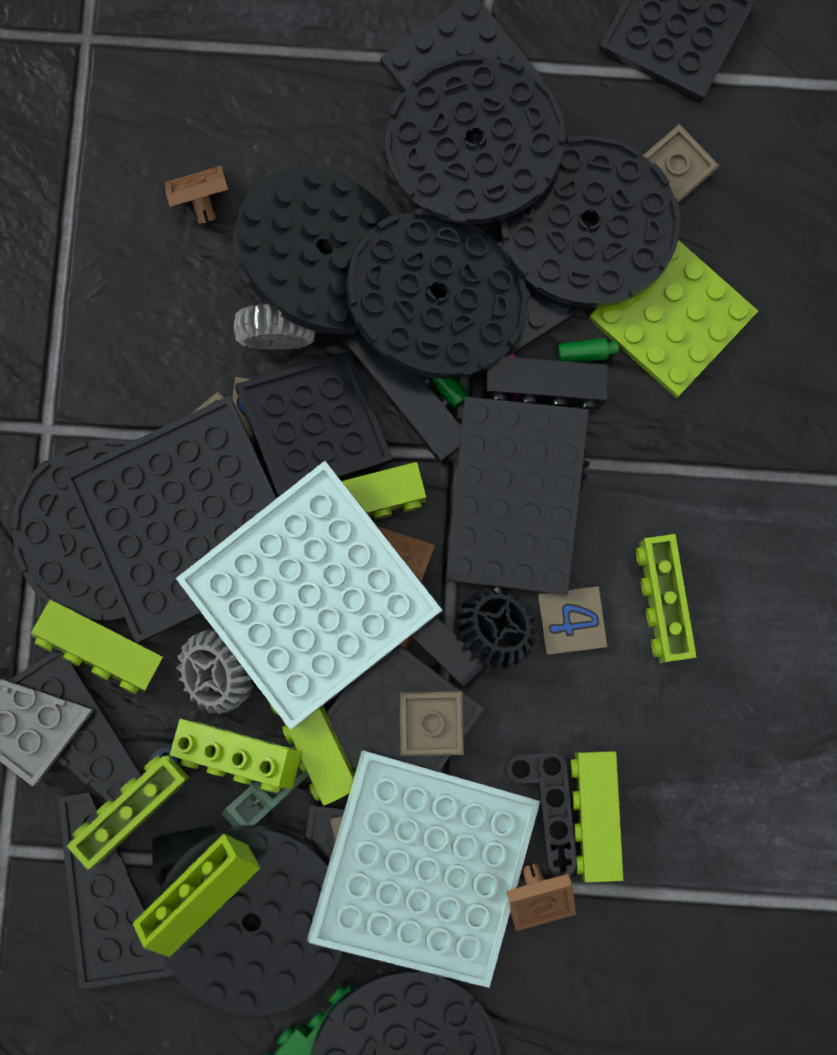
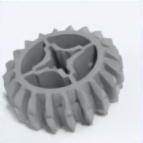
(266, 329)
(213, 673)

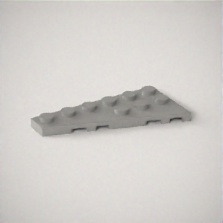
(35, 729)

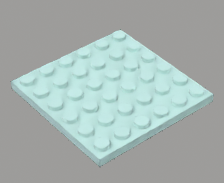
(308, 595)
(423, 870)

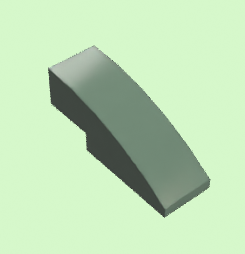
(257, 802)

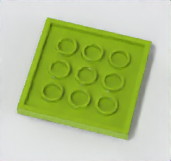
(677, 321)

